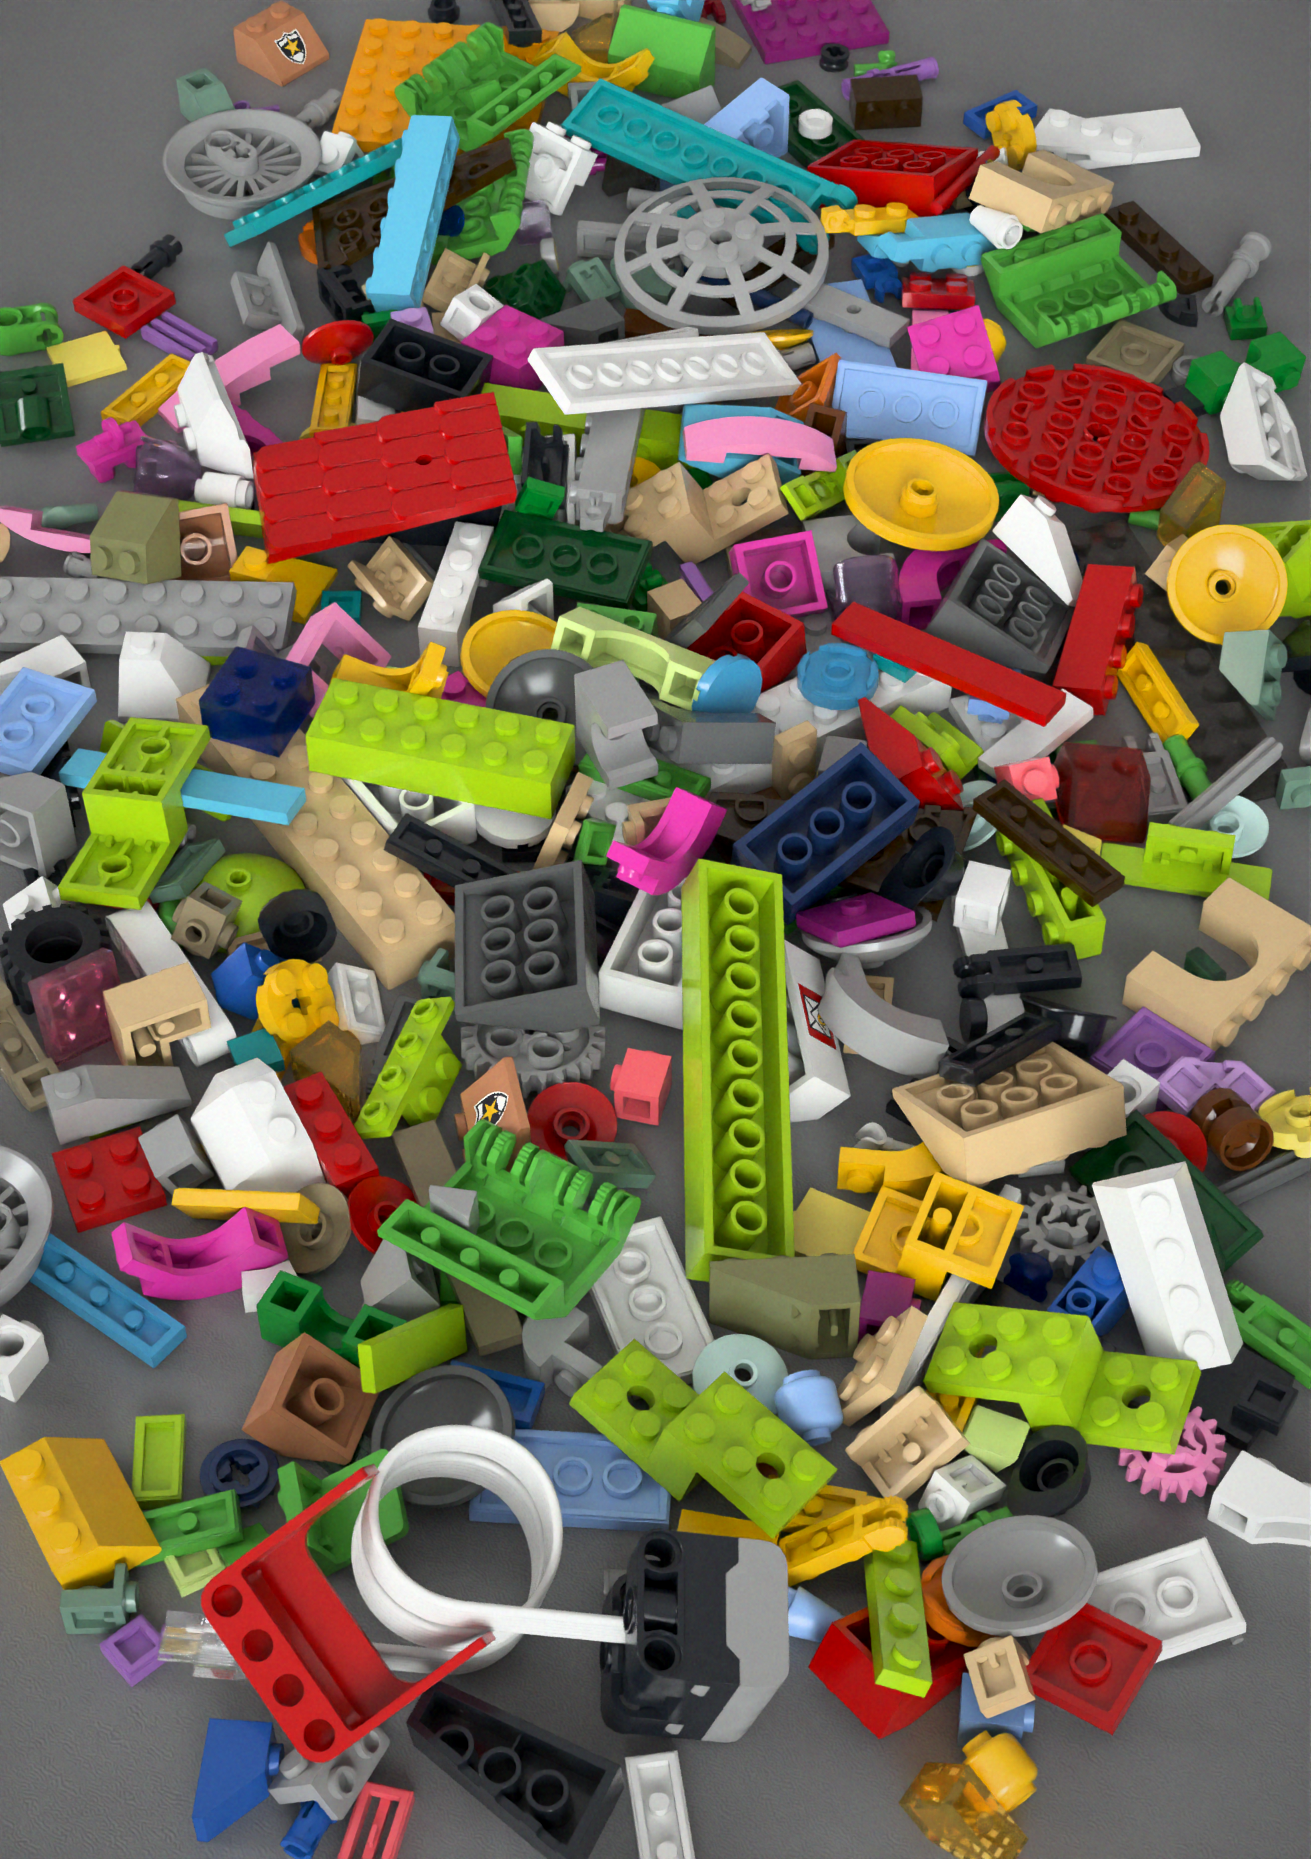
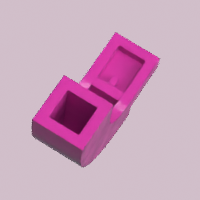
(925, 576)
(673, 845)
(200, 1264)

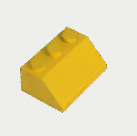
(79, 1509)

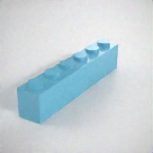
(413, 213)

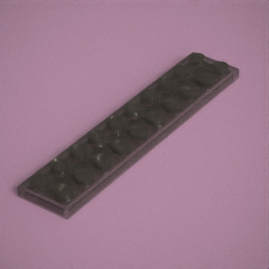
(1226, 722)

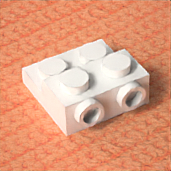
(557, 165)

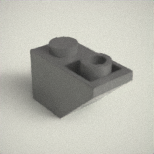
(589, 323)

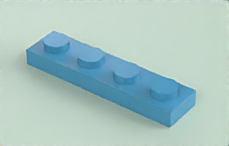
(107, 1303)

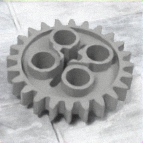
(538, 1056)

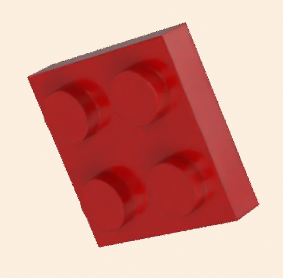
(938, 293)
(124, 301)
(108, 1180)
(1093, 1666)

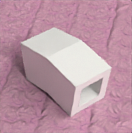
(257, 1282)

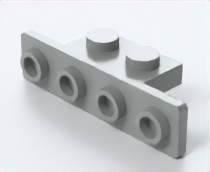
(267, 297)

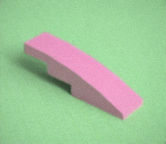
(245, 367)

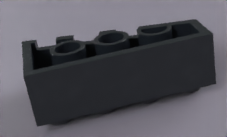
(523, 1774)

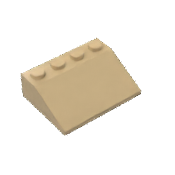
(1016, 1118)

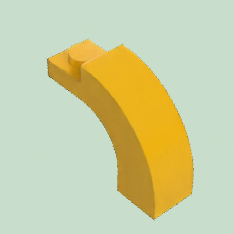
(622, 74)
(423, 678)
(903, 1171)

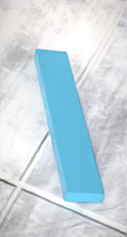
(209, 791)

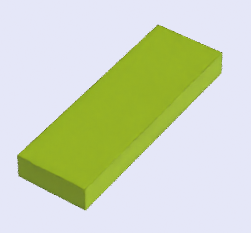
(412, 1348)

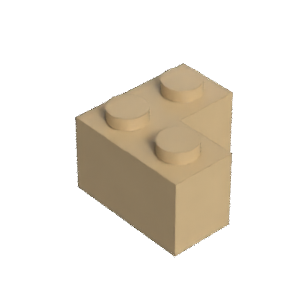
(155, 1012)

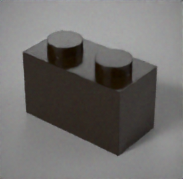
(885, 102)

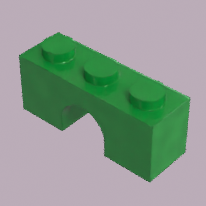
(1214, 373)
(299, 1306)

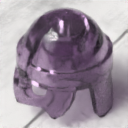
(165, 469)
(869, 582)

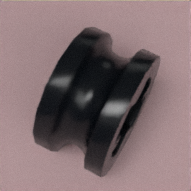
(834, 57)

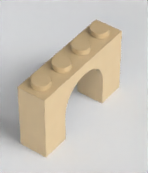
(1045, 193)
(1210, 1010)

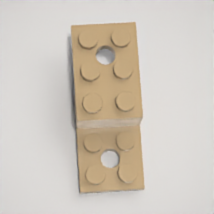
(703, 520)

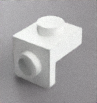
(337, 151)
(33, 897)

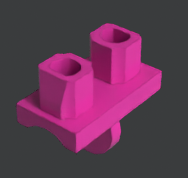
(111, 448)

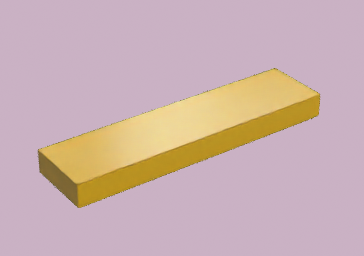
(334, 397)

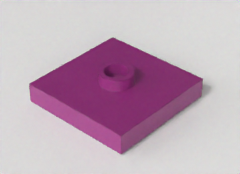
(856, 919)

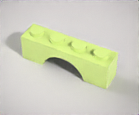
(656, 661)

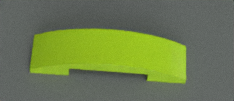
(817, 491)

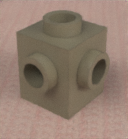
(206, 920)

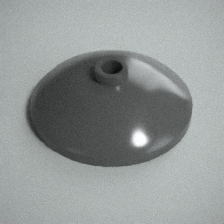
(540, 684)
(438, 1399)

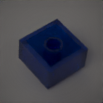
(257, 701)

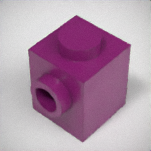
(883, 1297)

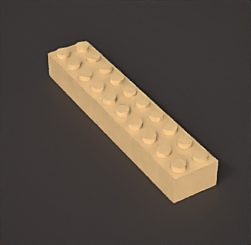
(339, 853)

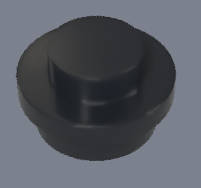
(443, 11)

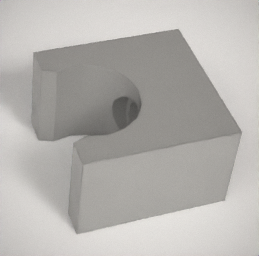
(838, 540)
(610, 724)

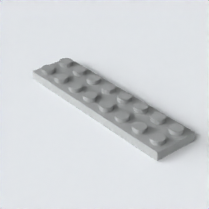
(100, 611)

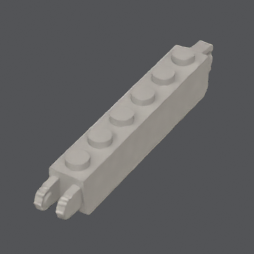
(605, 467)

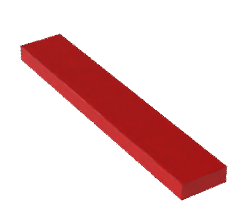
(949, 664)

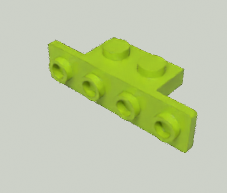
(1185, 862)
(415, 1074)

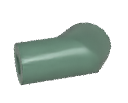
(68, 515)

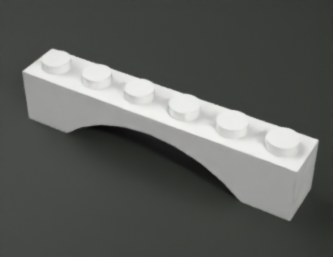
(1262, 1503)

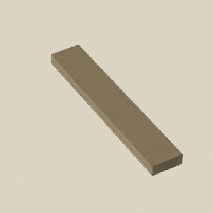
(428, 1163)

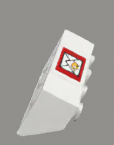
(814, 1053)

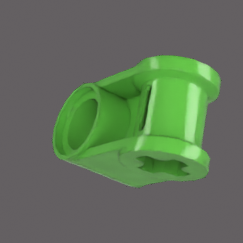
(23, 329)

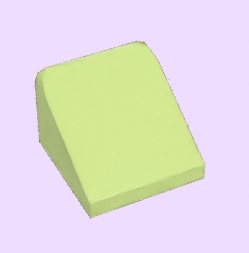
(994, 1437)

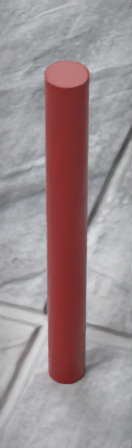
(939, 204)

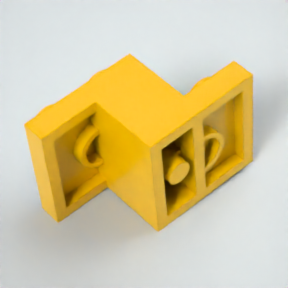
(949, 1231)

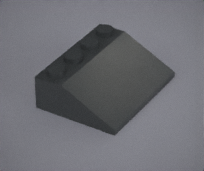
(1002, 612)
(528, 950)

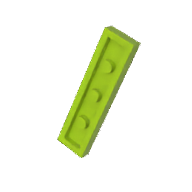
(897, 1620)

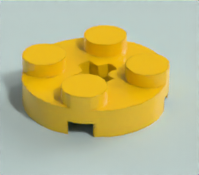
(1012, 131)
(290, 981)

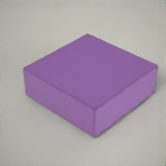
(133, 1650)

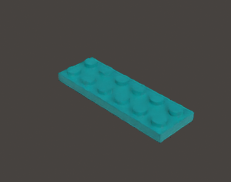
(314, 192)

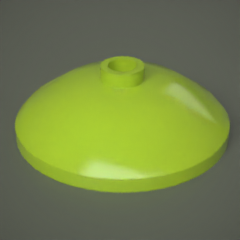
(252, 880)

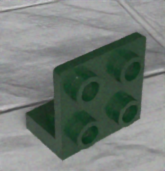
(529, 289)

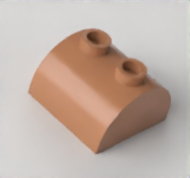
(206, 544)

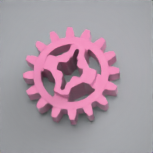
(1187, 1468)

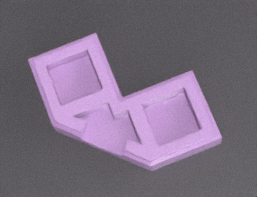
(1191, 1079)

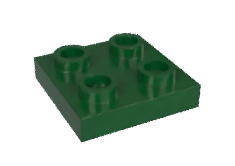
(34, 405)

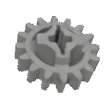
(1065, 1227)

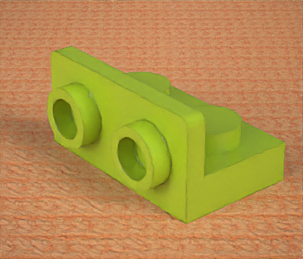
(951, 745)

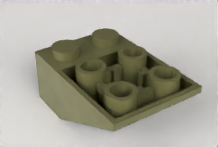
(790, 1302)

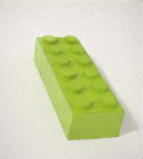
(441, 748)

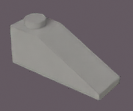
(110, 1096)

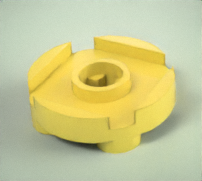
(1290, 1121)

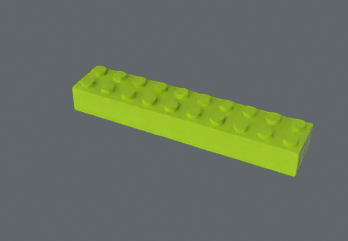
(735, 1068)

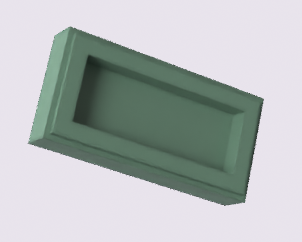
(187, 870)

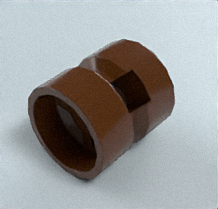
(1233, 1129)

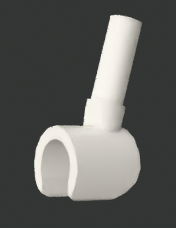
(875, 1138)

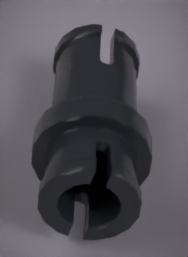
(159, 256)

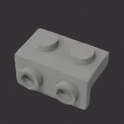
(333, 1782)

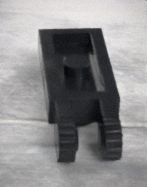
(1018, 971)

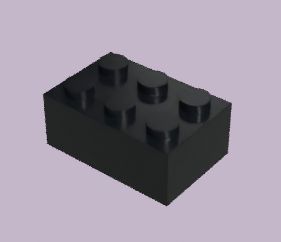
(417, 368)

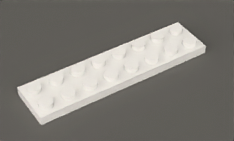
(663, 372)

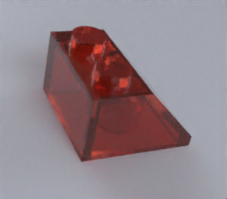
(1103, 791)

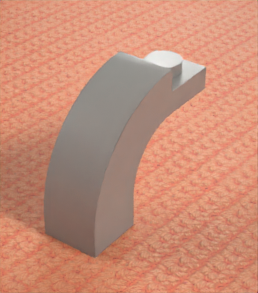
(876, 1028)

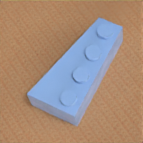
(755, 118)

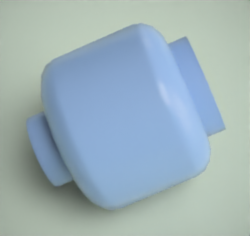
(809, 1406)

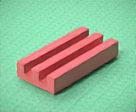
(387, 1794)

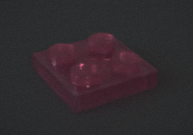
(73, 1005)

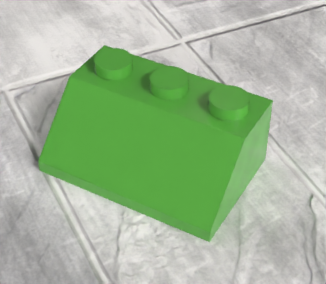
(680, 48)

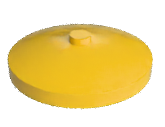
(921, 494)

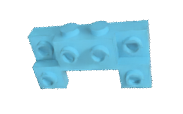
(931, 243)

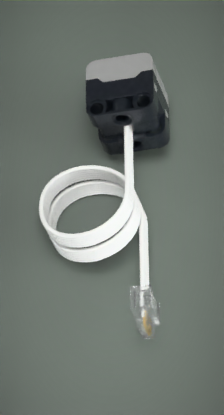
(689, 1645)

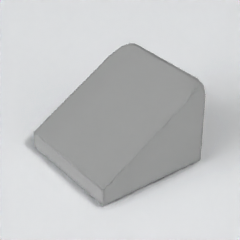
(456, 1206)

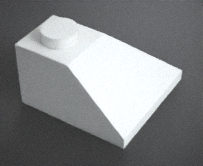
(155, 673)

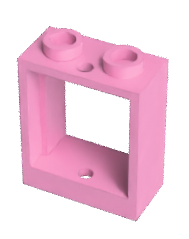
(340, 636)

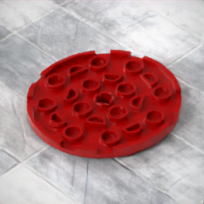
(1046, 430)

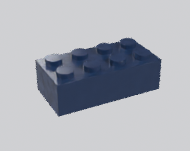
(829, 829)

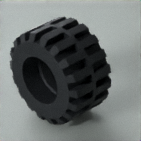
(45, 939)

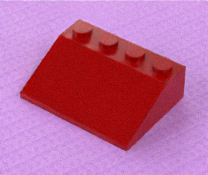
(895, 171)

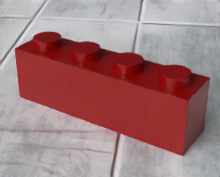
(1099, 634)

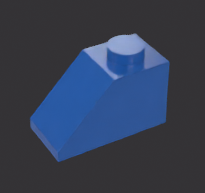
(234, 1773)

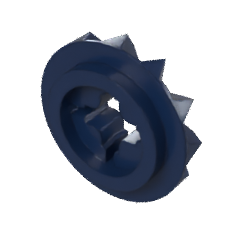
(250, 1458)

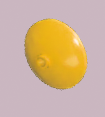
(1248, 567)
(499, 640)

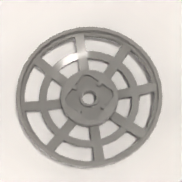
(727, 260)

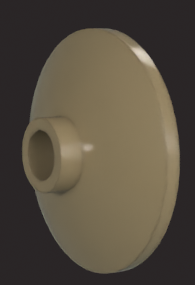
(320, 1244)

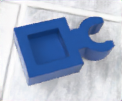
(877, 274)

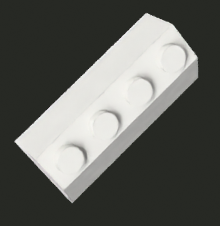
(1169, 1266)

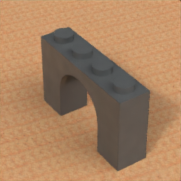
(707, 736)

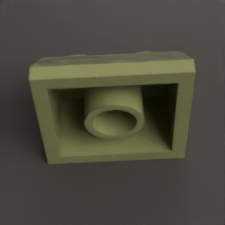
(137, 539)

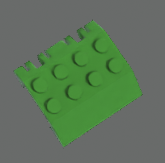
(459, 67)
(493, 211)
(1069, 282)
(532, 1235)

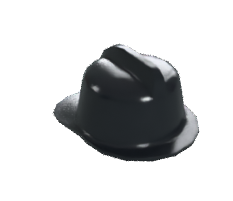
(927, 871)
(298, 925)
(1079, 1029)
(1049, 1473)

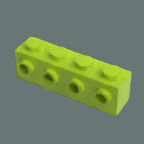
(1059, 910)

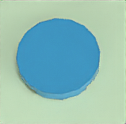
(837, 676)
(729, 686)

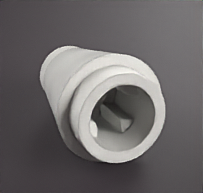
(998, 227)

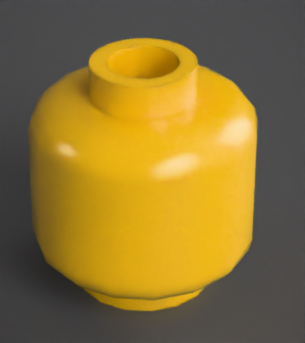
(1002, 1767)

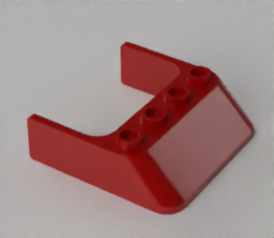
(305, 1644)

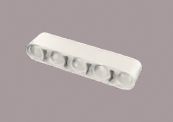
(149, 949)

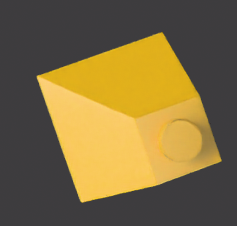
(307, 576)

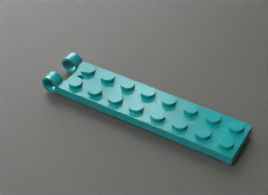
(688, 151)

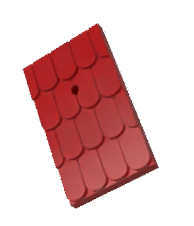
(384, 479)

